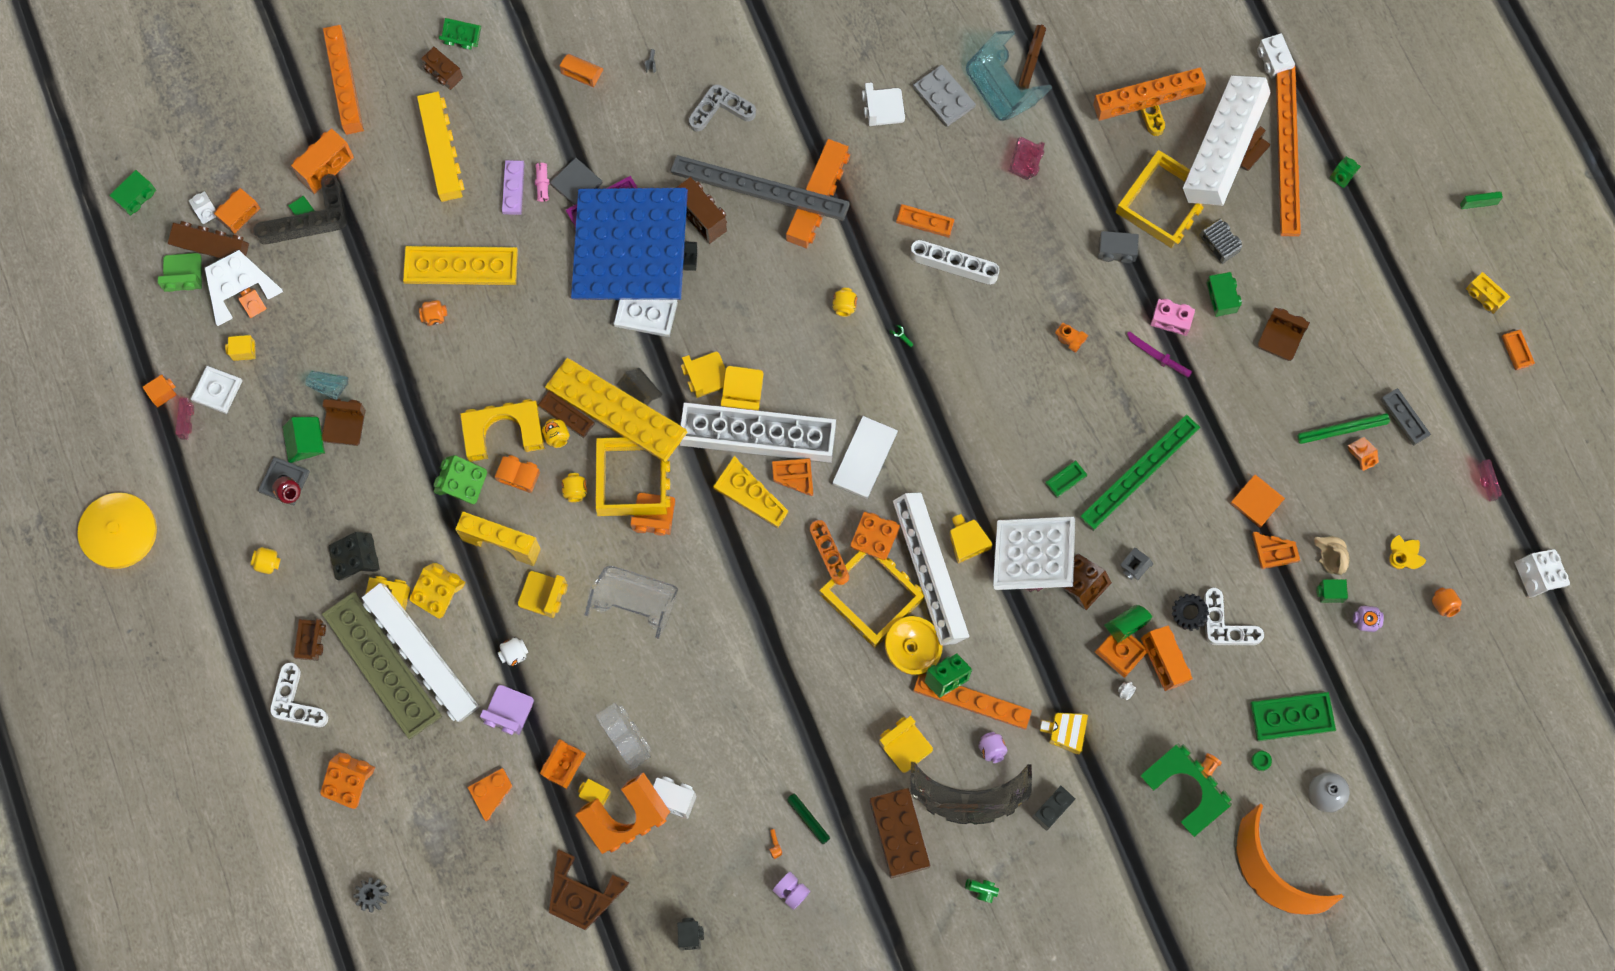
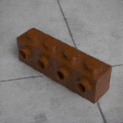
(206, 242)

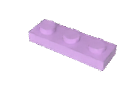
(513, 187)

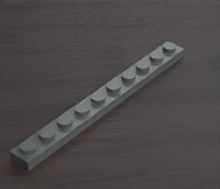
(760, 188)

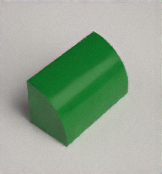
(1128, 622)

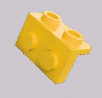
(1487, 292)

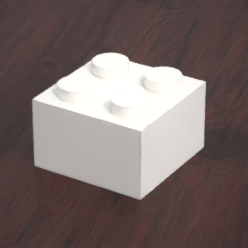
(676, 798)

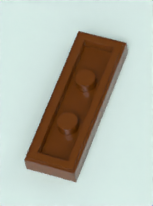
(563, 411)

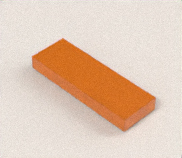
(925, 220)

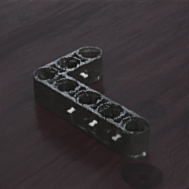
(308, 219)

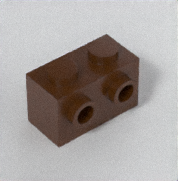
(441, 68)

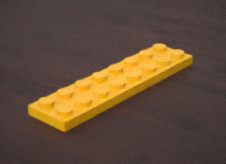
(616, 409)

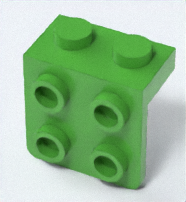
(181, 272)
(460, 479)

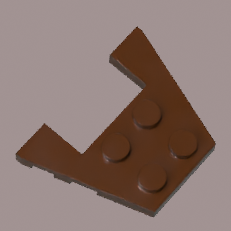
(577, 902)

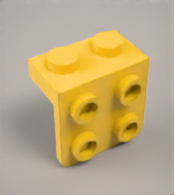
(704, 373)
(742, 388)
(436, 589)
(542, 594)
(905, 744)

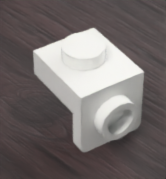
(203, 207)

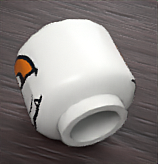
(513, 651)

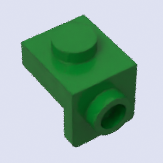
(1345, 171)

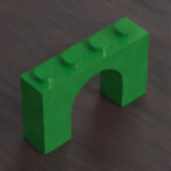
(1213, 800)

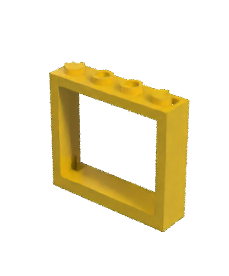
(1179, 171)
(624, 444)
(826, 593)

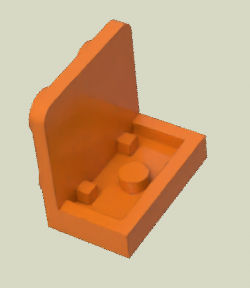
(654, 524)
(875, 535)
(346, 779)

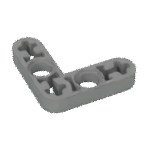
(720, 101)

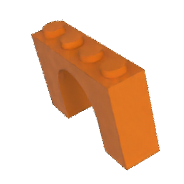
(607, 832)

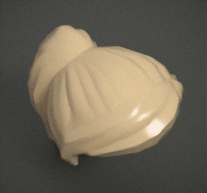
(1333, 554)

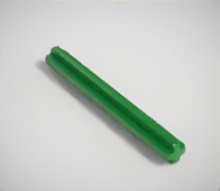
(1343, 428)

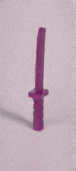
(1165, 360)

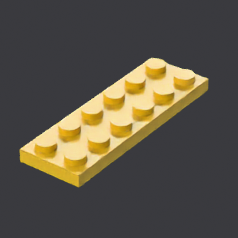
(460, 265)

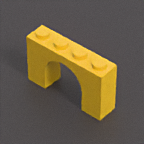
(478, 422)
(476, 530)

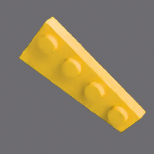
(750, 493)

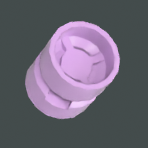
(791, 890)

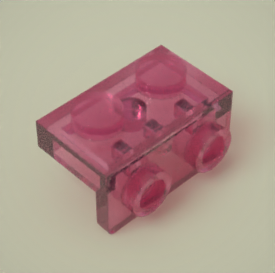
(1026, 158)

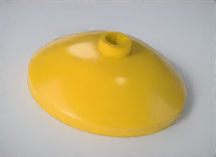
(921, 637)

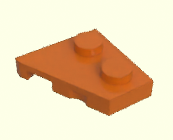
(794, 475)
(1274, 551)
(490, 792)

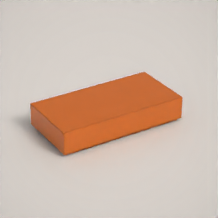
(1518, 349)

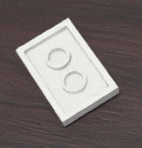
(646, 316)

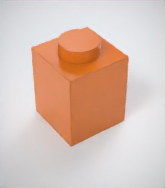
(160, 390)

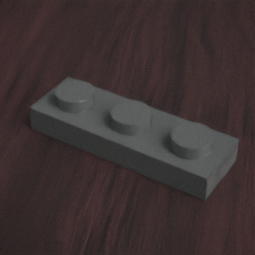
(1405, 416)

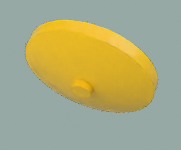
(117, 530)

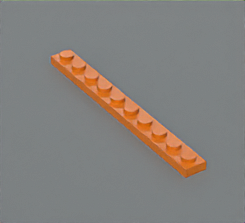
(1288, 153)

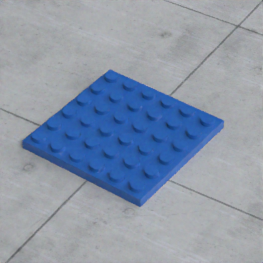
(629, 244)

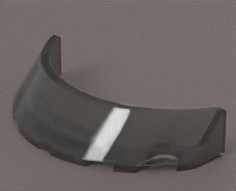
(971, 806)

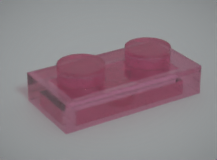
(185, 411)

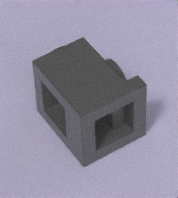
(1133, 559)

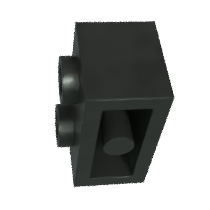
(690, 934)

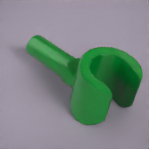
(901, 334)

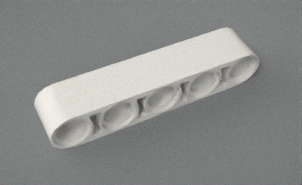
(948, 255)

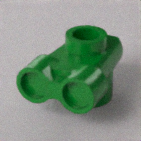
(985, 890)

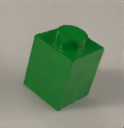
(1332, 591)

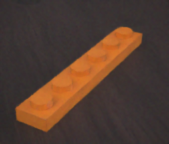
(979, 703)

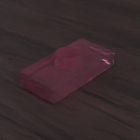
(1489, 480)

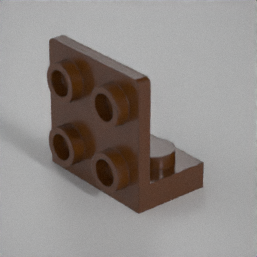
(1088, 581)

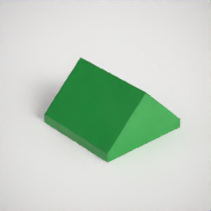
(303, 438)

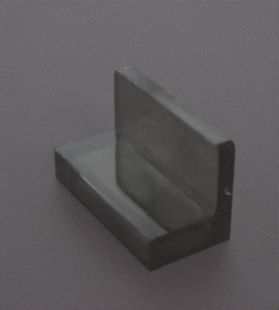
(639, 386)

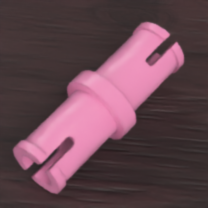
(542, 182)

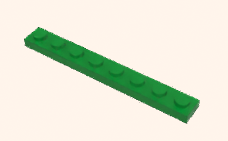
(1139, 472)

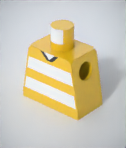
(1066, 731)

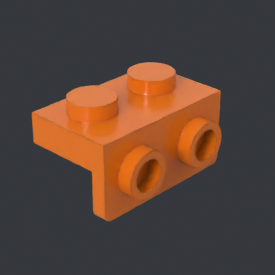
(562, 764)

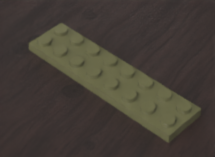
(382, 665)

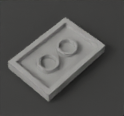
(944, 95)

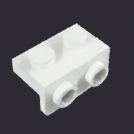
(1275, 55)

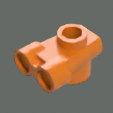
(1074, 339)

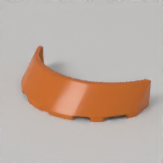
(1265, 880)

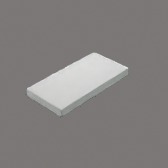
(865, 457)

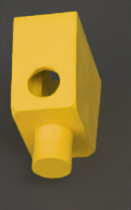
(968, 539)

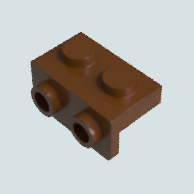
(1255, 149)
(309, 639)

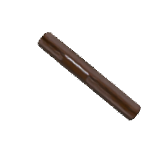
(1032, 57)

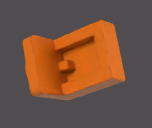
(251, 302)
(1364, 452)

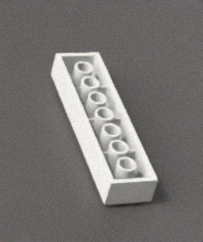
(1226, 140)
(758, 432)

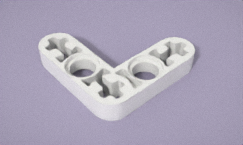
(1219, 626)
(287, 701)

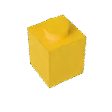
(241, 348)
(591, 790)

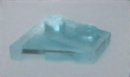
(327, 384)

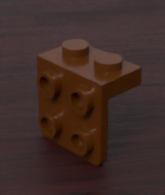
(1283, 334)
(343, 421)

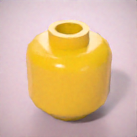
(265, 560)

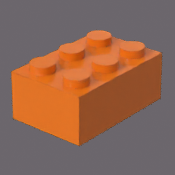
(322, 158)

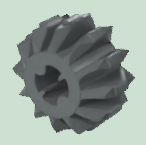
(364, 898)

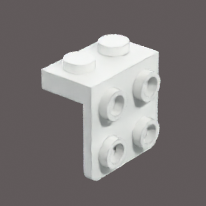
(883, 105)
(1542, 572)

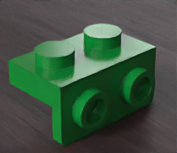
(460, 32)

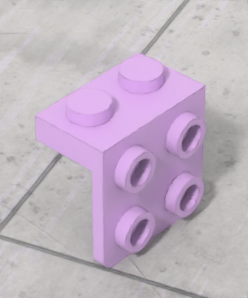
(507, 710)

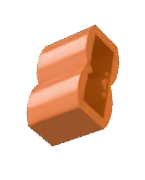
(517, 474)

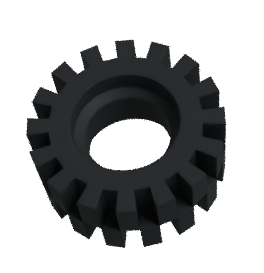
(1185, 601)

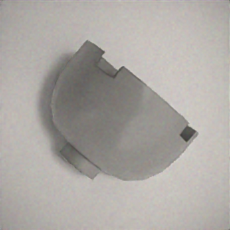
(1329, 792)

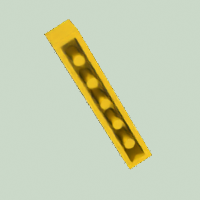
(440, 147)

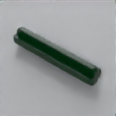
(808, 818)

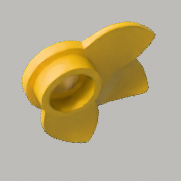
(1407, 552)

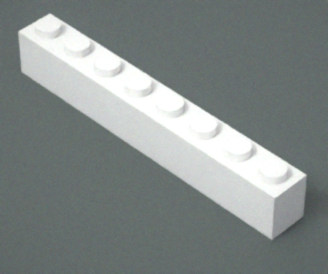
(930, 568)
(420, 652)

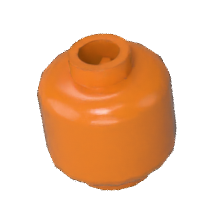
(1446, 602)

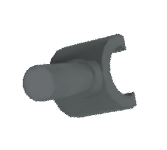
(650, 64)

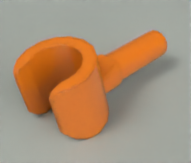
(776, 850)

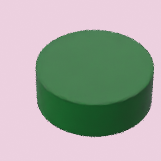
(1261, 761)

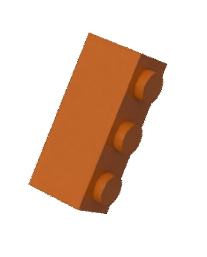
(1166, 658)

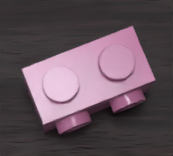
(1173, 317)

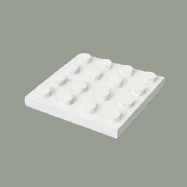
(1034, 553)

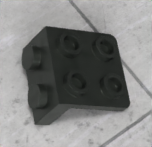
(353, 555)

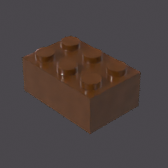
(703, 212)

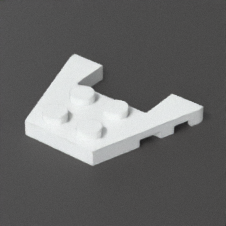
(231, 277)

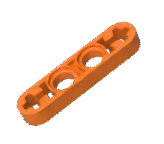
(829, 552)

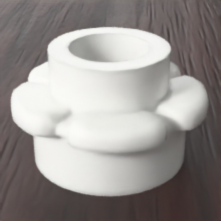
(1126, 690)

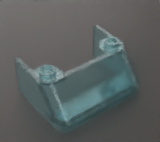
(995, 83)

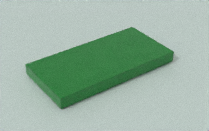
(1293, 716)

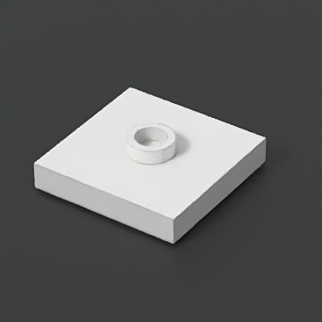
(216, 389)

